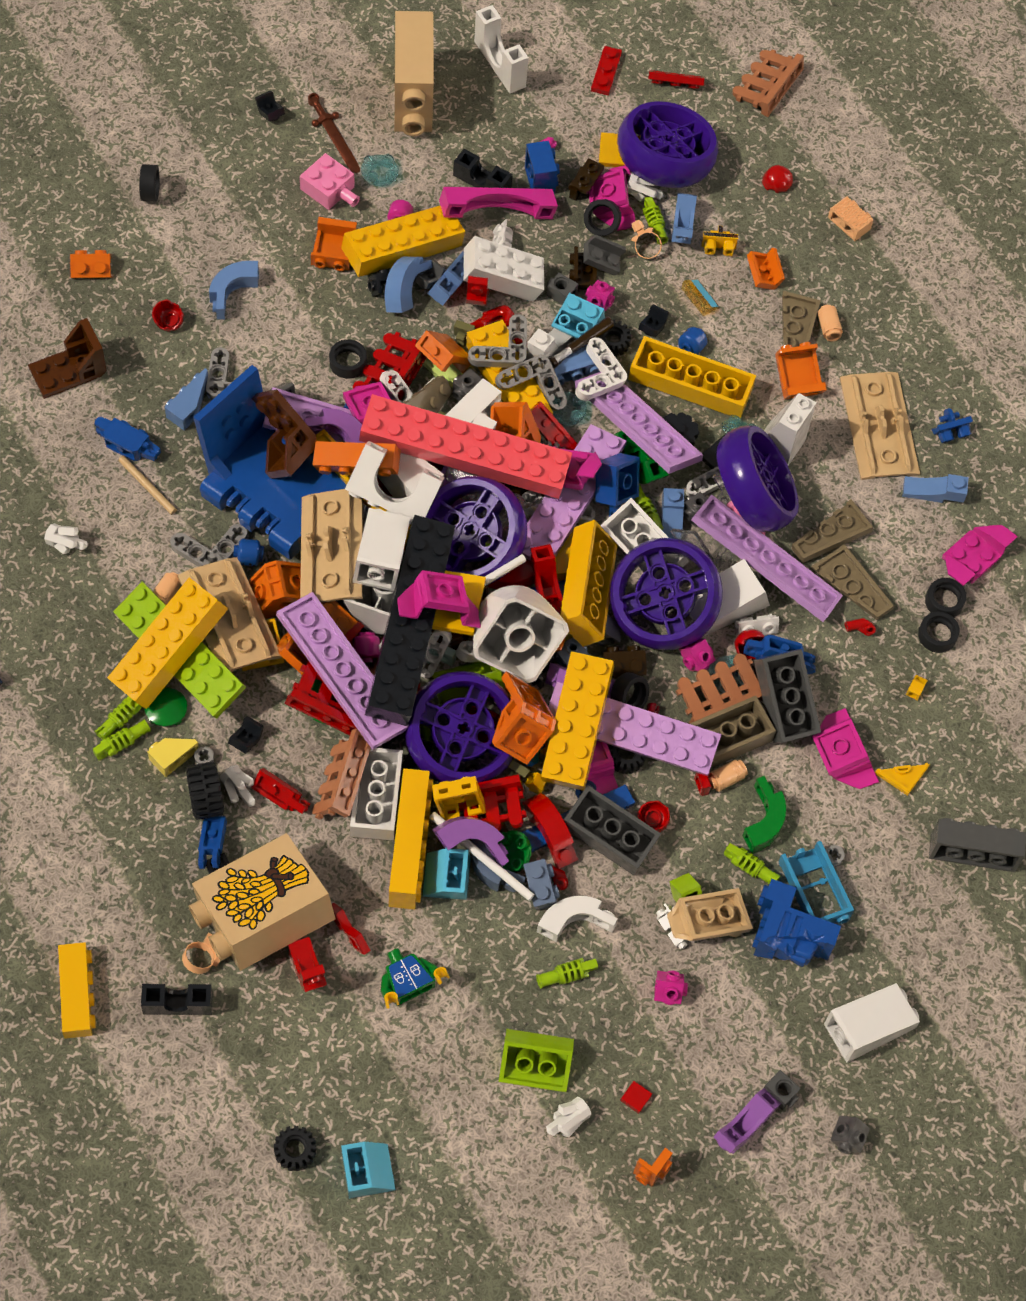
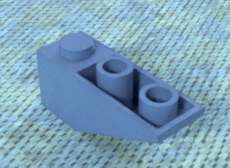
(575, 367)
(188, 401)

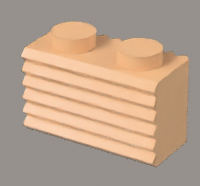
(850, 218)

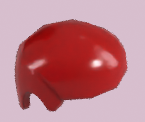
(777, 178)
(167, 312)
(742, 638)
(655, 813)

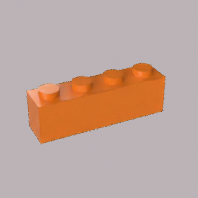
(344, 456)

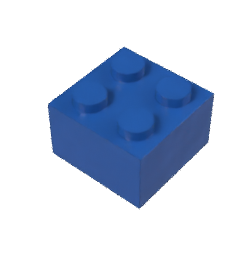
(541, 166)

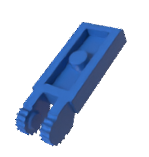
(212, 840)

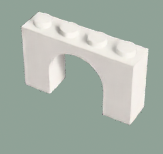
(508, 64)
(364, 484)

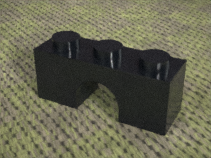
(468, 169)
(160, 1000)

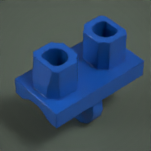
(961, 426)

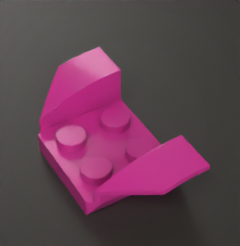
(614, 188)
(360, 396)
(581, 467)
(977, 552)
(438, 592)
(843, 751)
(602, 769)

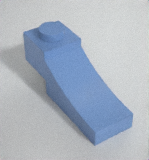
(448, 281)
(936, 489)
(672, 510)

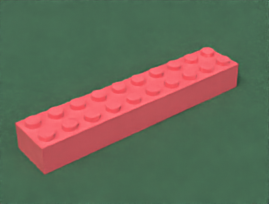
(466, 446)

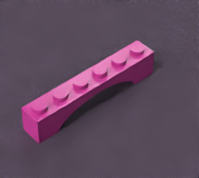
(536, 202)

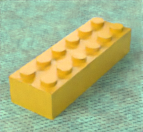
(411, 236)
(497, 336)
(691, 377)
(588, 583)
(167, 643)
(577, 721)
(410, 839)

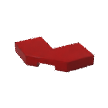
(355, 937)

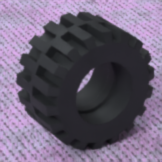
(205, 790)

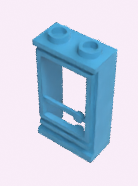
(806, 862)

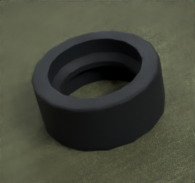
(149, 182)
(588, 219)
(347, 372)
(947, 584)
(930, 643)
(622, 686)

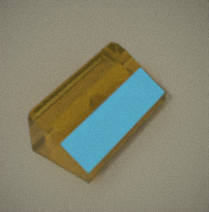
(699, 296)

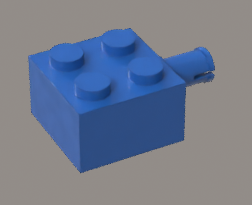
(617, 480)

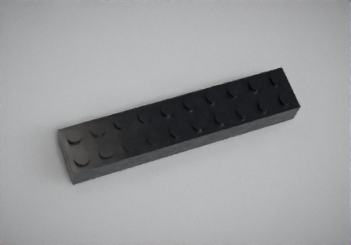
(407, 638)

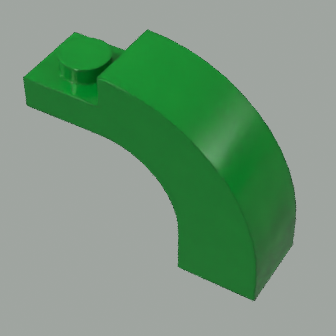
(649, 469)
(767, 830)

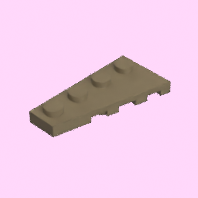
(798, 318)
(432, 395)
(841, 528)
(853, 581)

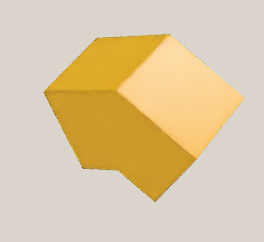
(916, 687)
(535, 783)

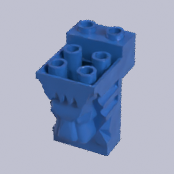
(790, 932)

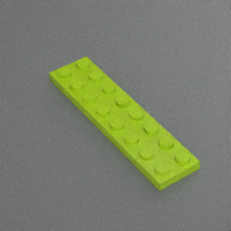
(202, 672)

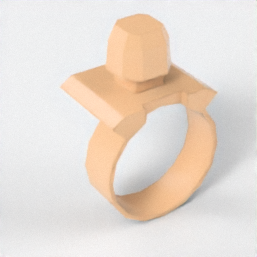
(638, 227)
(206, 946)

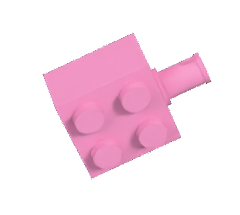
(329, 183)

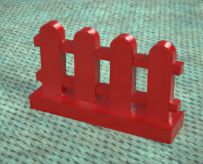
(406, 366)
(318, 704)
(497, 791)

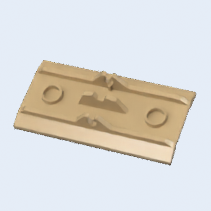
(879, 425)
(330, 545)
(242, 632)

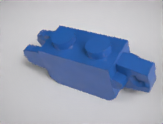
(126, 440)
(774, 645)

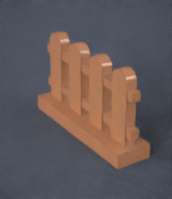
(779, 83)
(710, 691)
(348, 773)

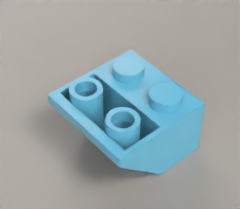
(577, 316)
(447, 874)
(367, 1168)

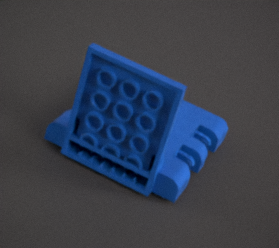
(236, 465)

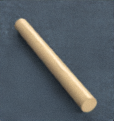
(147, 484)

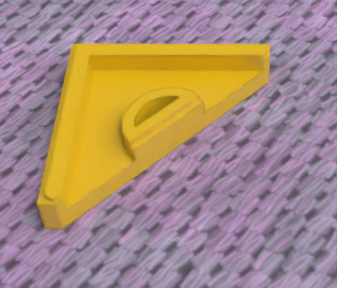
(903, 777)

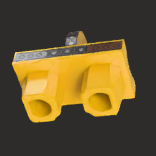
(719, 239)

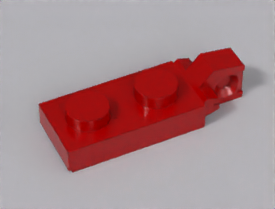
(279, 792)

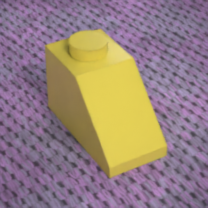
(171, 753)

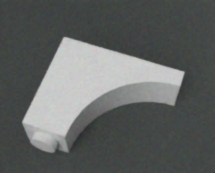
(546, 344)

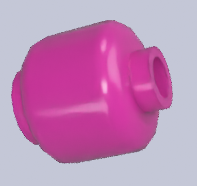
(399, 208)
(367, 646)

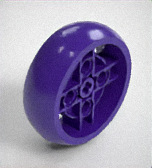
(667, 144)
(757, 478)
(493, 499)
(675, 576)
(455, 711)

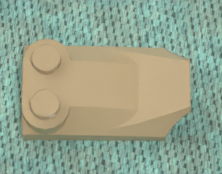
(709, 916)

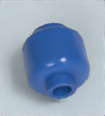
(693, 340)
(249, 552)

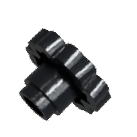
(683, 424)

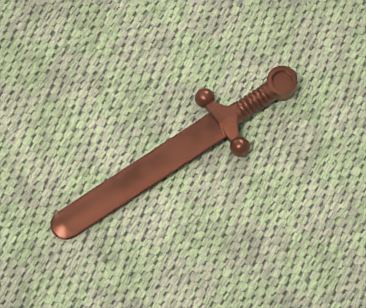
(326, 120)

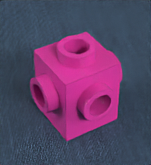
(601, 294)
(697, 655)
(670, 987)

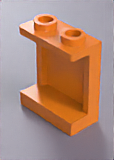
(328, 244)
(443, 351)
(799, 370)

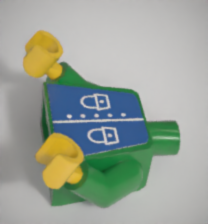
(408, 977)

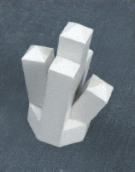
(639, 187)
(64, 538)
(235, 781)
(569, 1117)

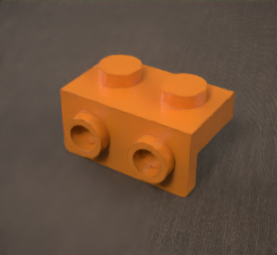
(90, 265)
(766, 269)
(649, 1174)

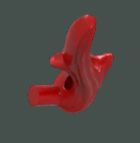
(496, 314)

